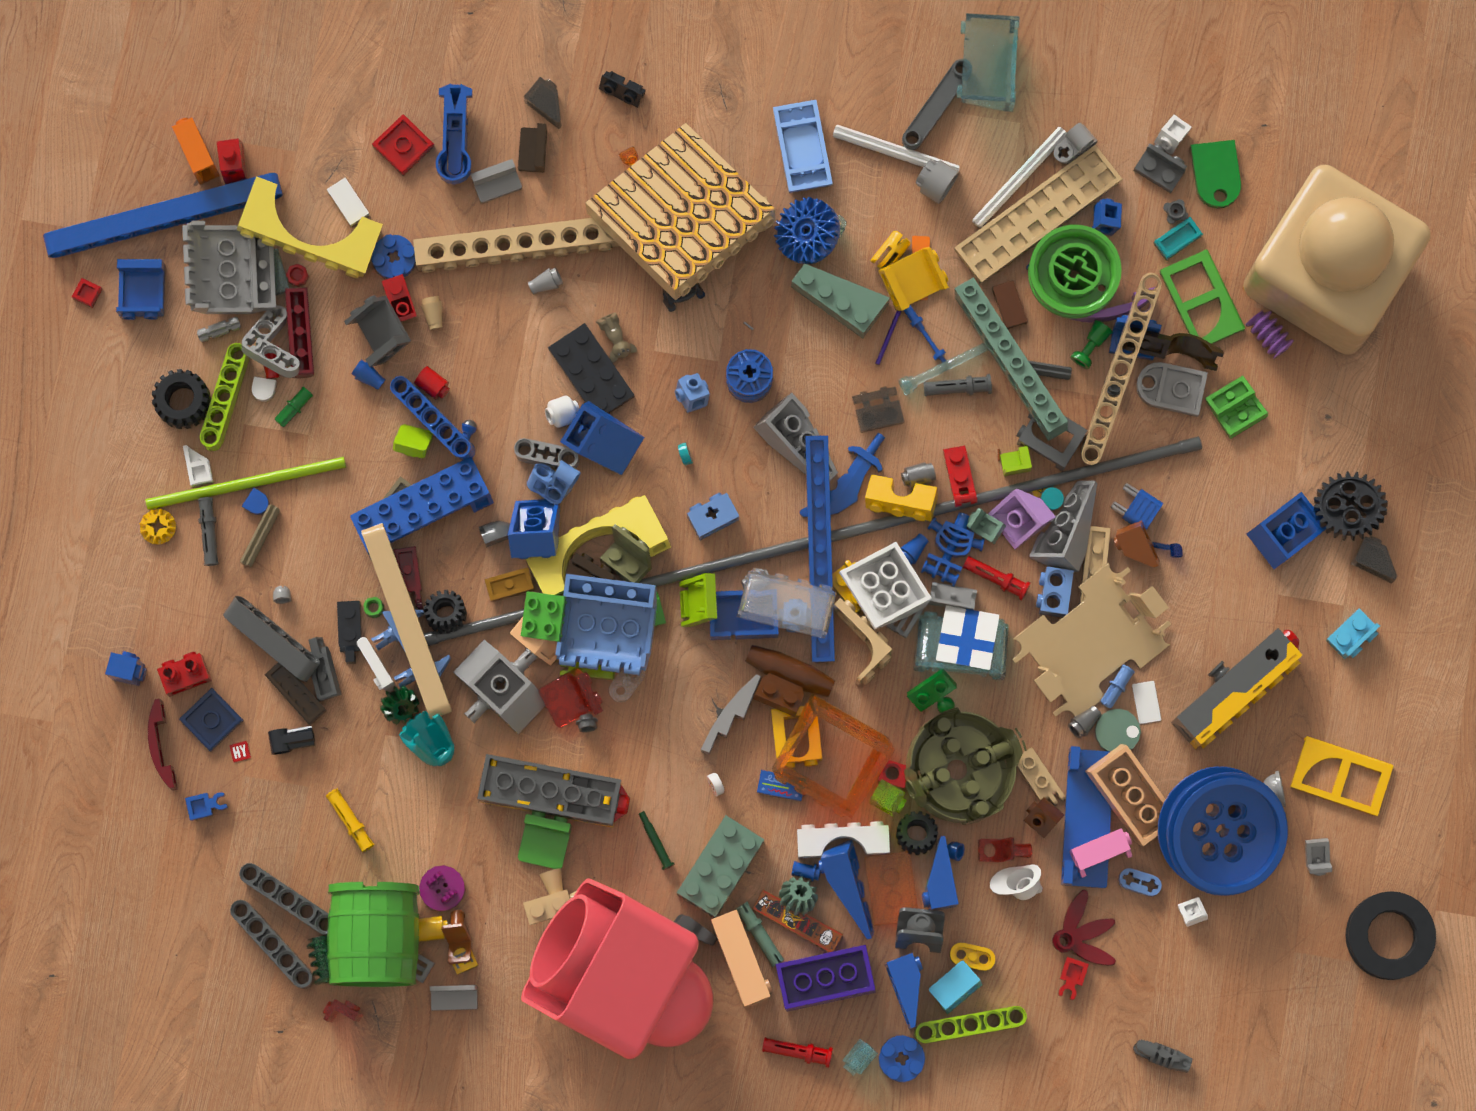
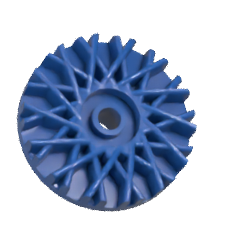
(807, 231)

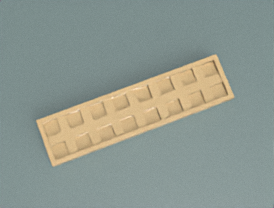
(1038, 214)

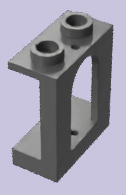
(1060, 459)

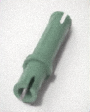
(760, 935)

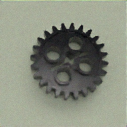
(1336, 519)

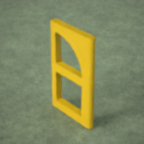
(1317, 750)

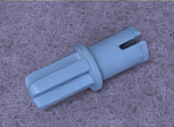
(1117, 686)

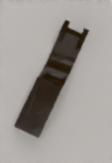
(1183, 343)

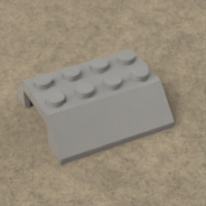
(227, 270)

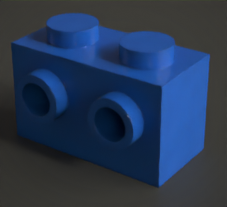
(126, 668)

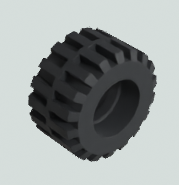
(168, 386)

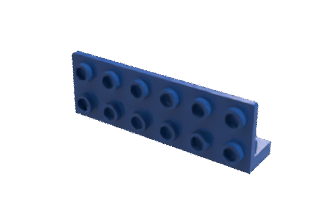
(426, 501)
(1085, 818)

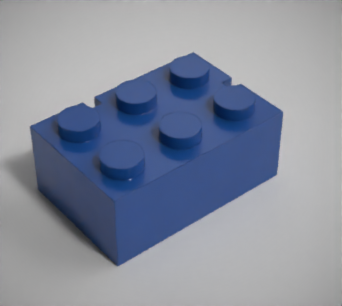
(729, 624)

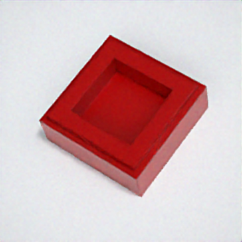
(87, 292)

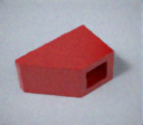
(399, 297)

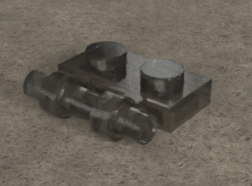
(880, 415)

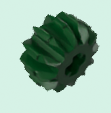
(399, 705)

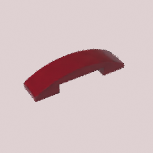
(158, 717)

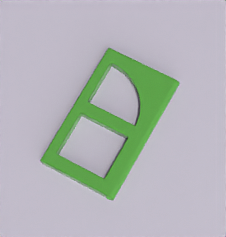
(1229, 320)

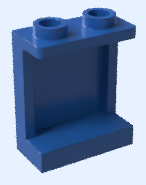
(141, 288)

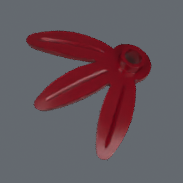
(1075, 936)

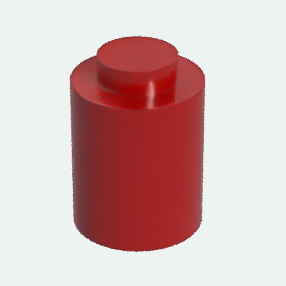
(432, 383)

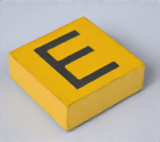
(462, 967)

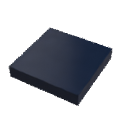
(211, 719)

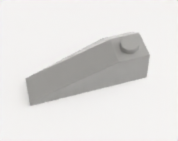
(785, 431)
(1067, 536)

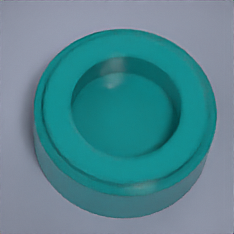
(685, 454)
(1052, 498)

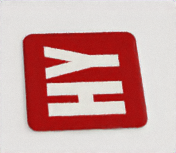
(240, 751)

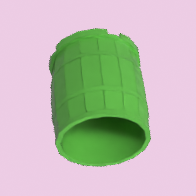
(373, 934)

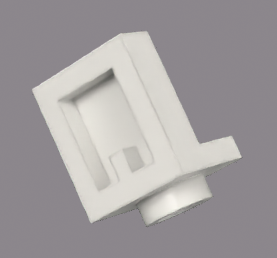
(1172, 134)

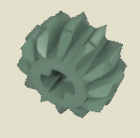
(798, 896)

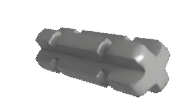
(218, 329)

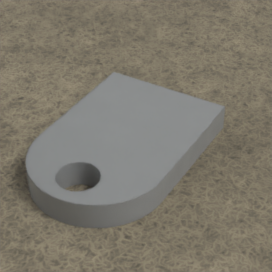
(1174, 388)

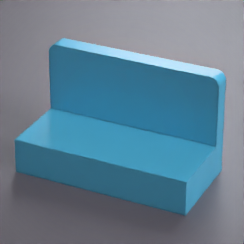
(955, 986)

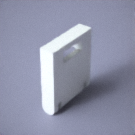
(382, 679)

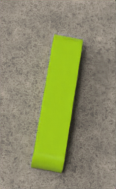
(227, 407)
(981, 1021)

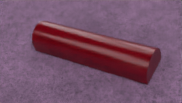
(299, 330)

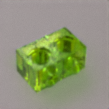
(888, 798)

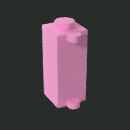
(1101, 850)

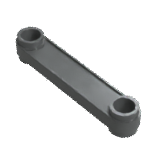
(934, 107)

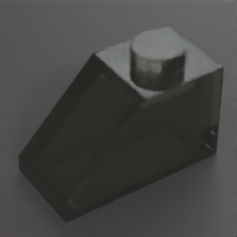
(545, 101)
(1374, 559)

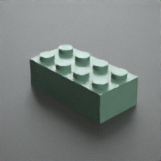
(720, 866)

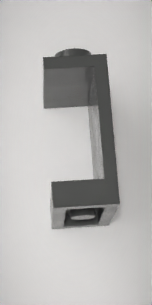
(380, 328)

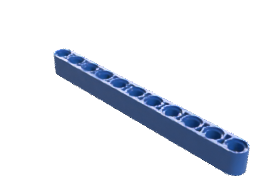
(152, 217)

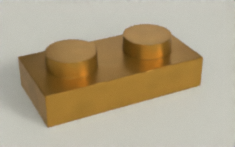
(509, 584)

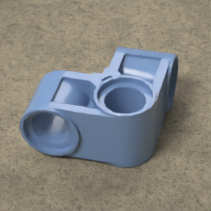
(553, 484)

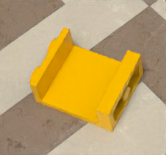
(913, 278)

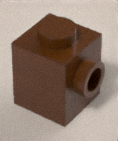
(1043, 816)

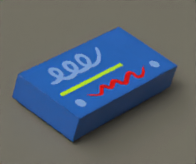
(770, 786)

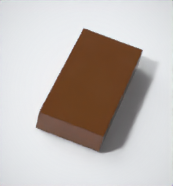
(1009, 304)

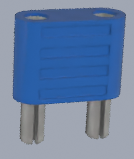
(1142, 508)

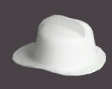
(1019, 881)

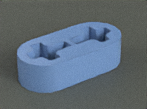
(1137, 887)

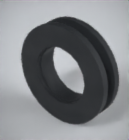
(1423, 935)

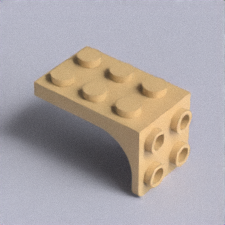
(876, 642)

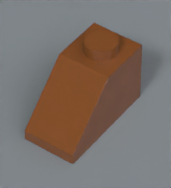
(1137, 544)

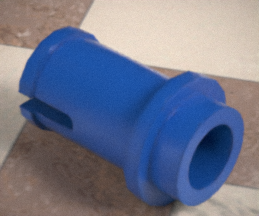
(806, 871)

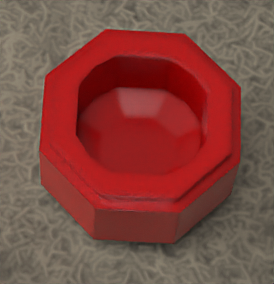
(297, 275)

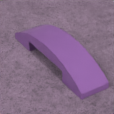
(1112, 313)

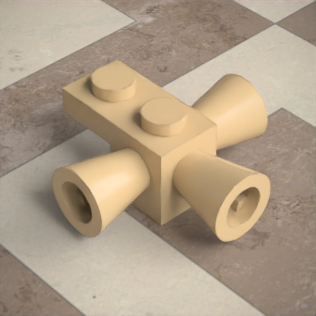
(547, 906)

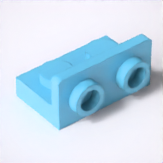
(1352, 634)

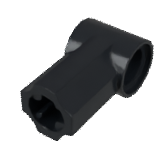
(286, 740)

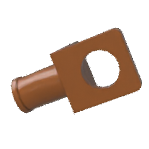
(457, 937)

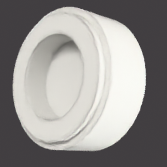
(715, 784)

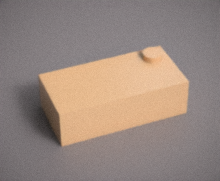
(1129, 792)
(741, 959)

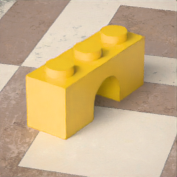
(918, 504)

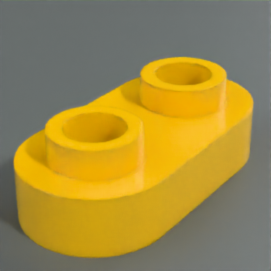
(972, 956)

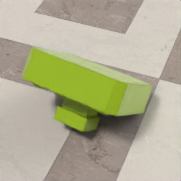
(412, 441)

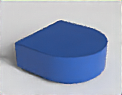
(256, 502)

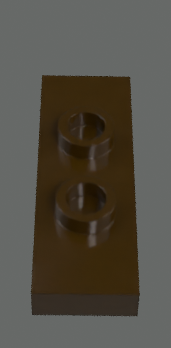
(296, 693)

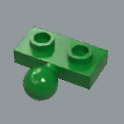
(932, 691)

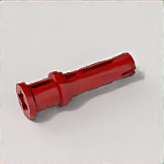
(971, 564)
(808, 1053)

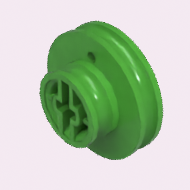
(1079, 250)

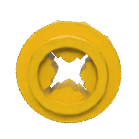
(163, 535)

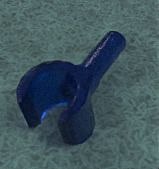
(1175, 549)

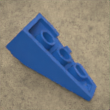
(841, 872)

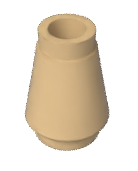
(432, 311)

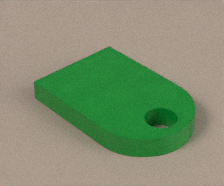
(1216, 170)

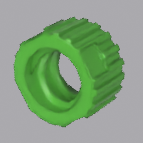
(373, 600)

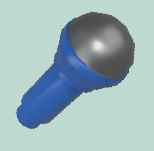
(468, 428)

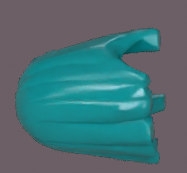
(428, 739)

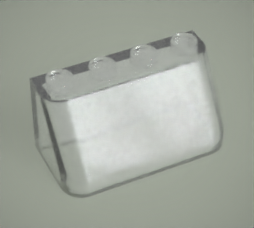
(787, 603)

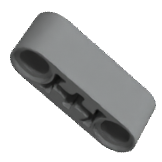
(542, 447)

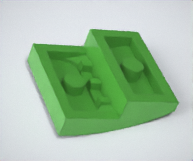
(1236, 407)

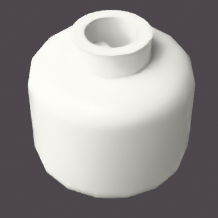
(561, 411)

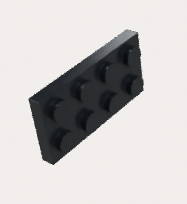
(591, 370)

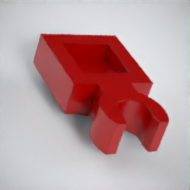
(1074, 974)

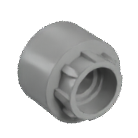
(936, 180)

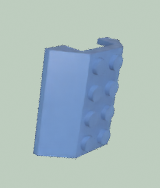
(607, 624)

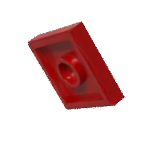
(403, 145)

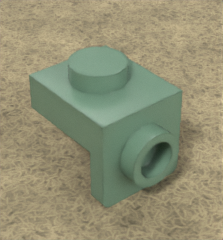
(985, 525)

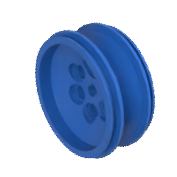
(1253, 852)

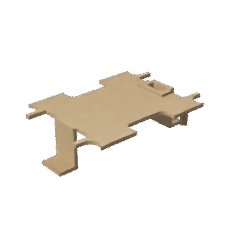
(1093, 640)

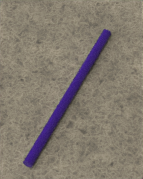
(888, 337)

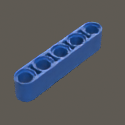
(423, 413)

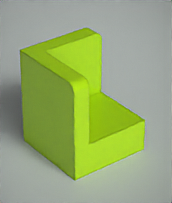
(1016, 461)

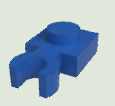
(201, 805)

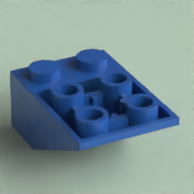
(602, 438)

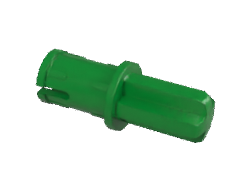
(293, 407)

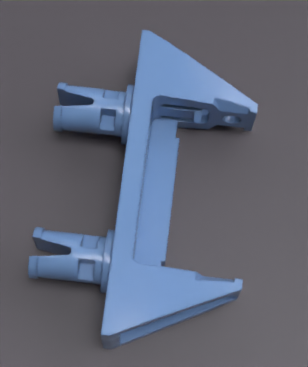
(391, 635)

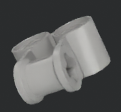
(1077, 140)

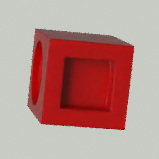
(900, 781)

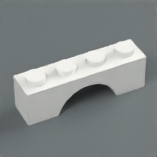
(872, 838)

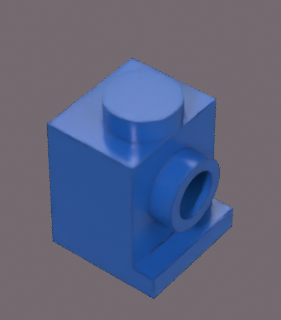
(1107, 216)

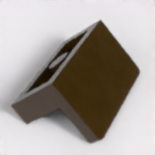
(533, 148)

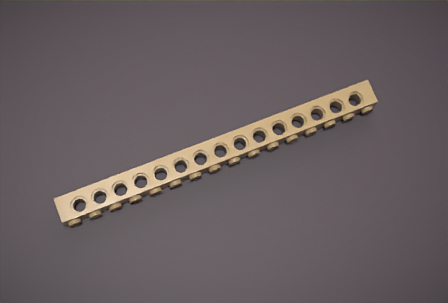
(514, 236)

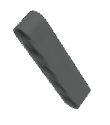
(271, 638)
(278, 894)
(264, 936)

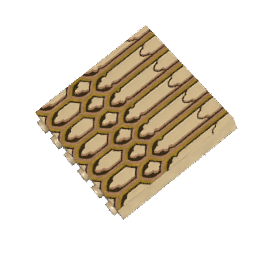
(681, 211)

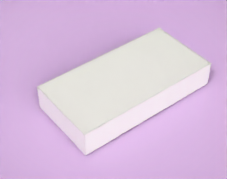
(348, 201)

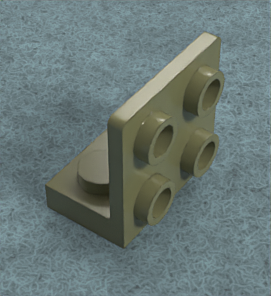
(627, 556)

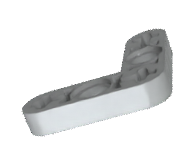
(264, 346)

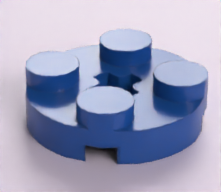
(392, 244)
(890, 1051)

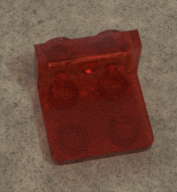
(570, 697)

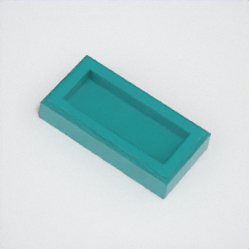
(1178, 238)

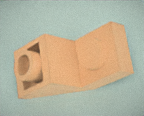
(542, 648)

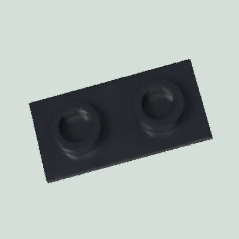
(613, 85)

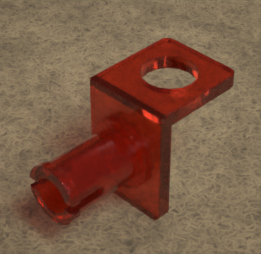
(1004, 850)

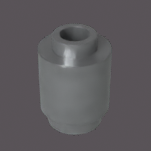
(919, 474)

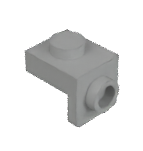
(1318, 856)

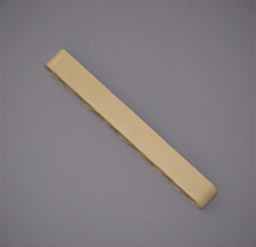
(1121, 357)
(406, 620)

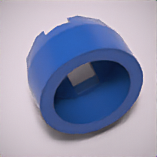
(956, 850)

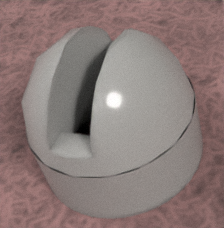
(281, 595)

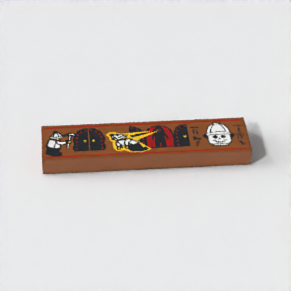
(803, 926)

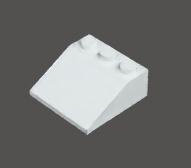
(886, 586)

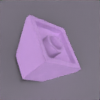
(1022, 515)

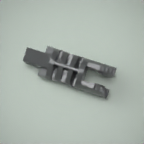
(1163, 1055)

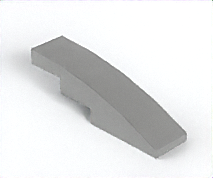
(735, 708)

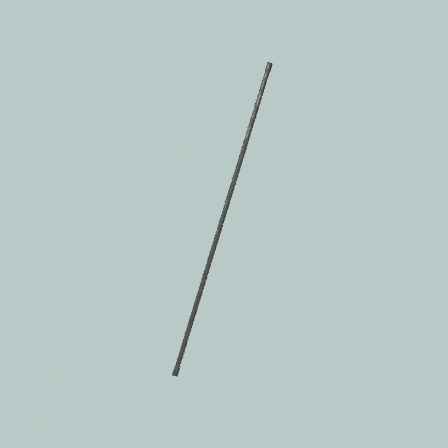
(1181, 447)

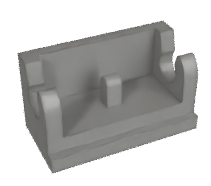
(952, 596)

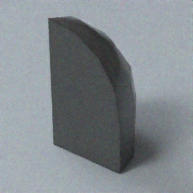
(494, 532)

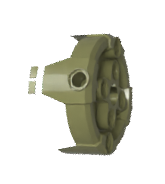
(981, 748)

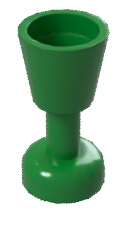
(1097, 335)

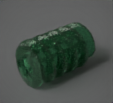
(320, 953)

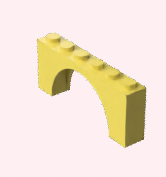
(261, 221)
(635, 516)

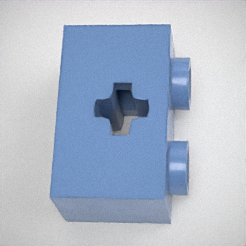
(707, 526)

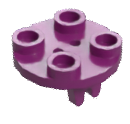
(434, 880)

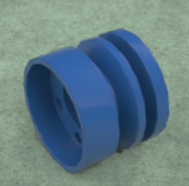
(744, 388)

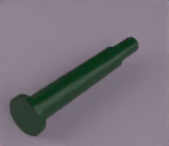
(659, 848)

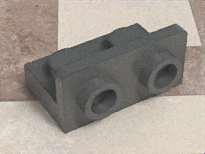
(1160, 167)

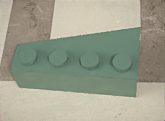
(843, 300)

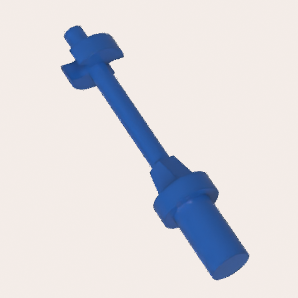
(917, 322)

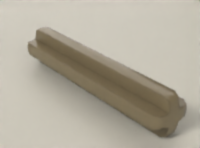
(260, 535)

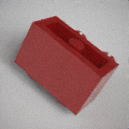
(184, 674)

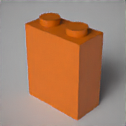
(195, 150)

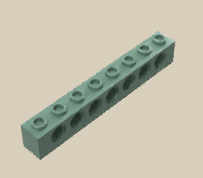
(1011, 359)

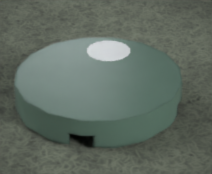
(1117, 728)

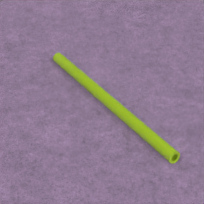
(245, 483)

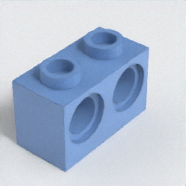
(1060, 593)

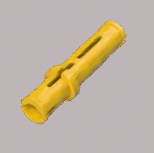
(354, 827)

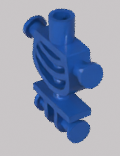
(960, 533)

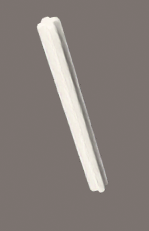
(885, 147)
(1019, 177)

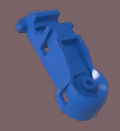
(455, 135)

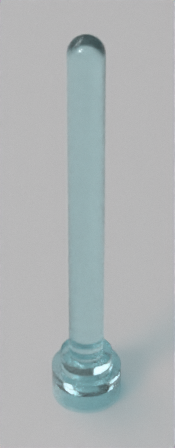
(910, 383)

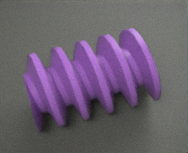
(1269, 333)

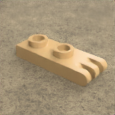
(1039, 777)

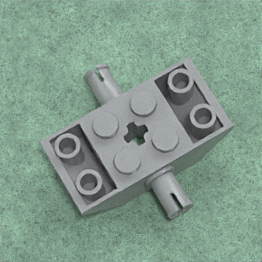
(516, 702)

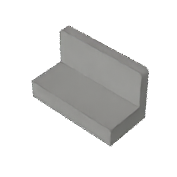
(496, 181)
(454, 997)

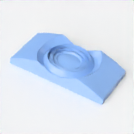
(802, 146)

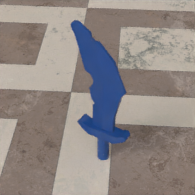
(850, 483)

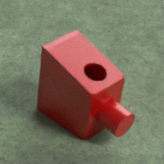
(231, 159)

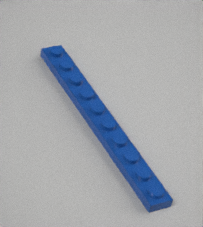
(819, 533)

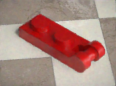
(960, 475)

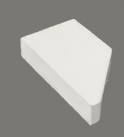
(198, 468)

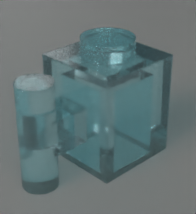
(859, 1057)

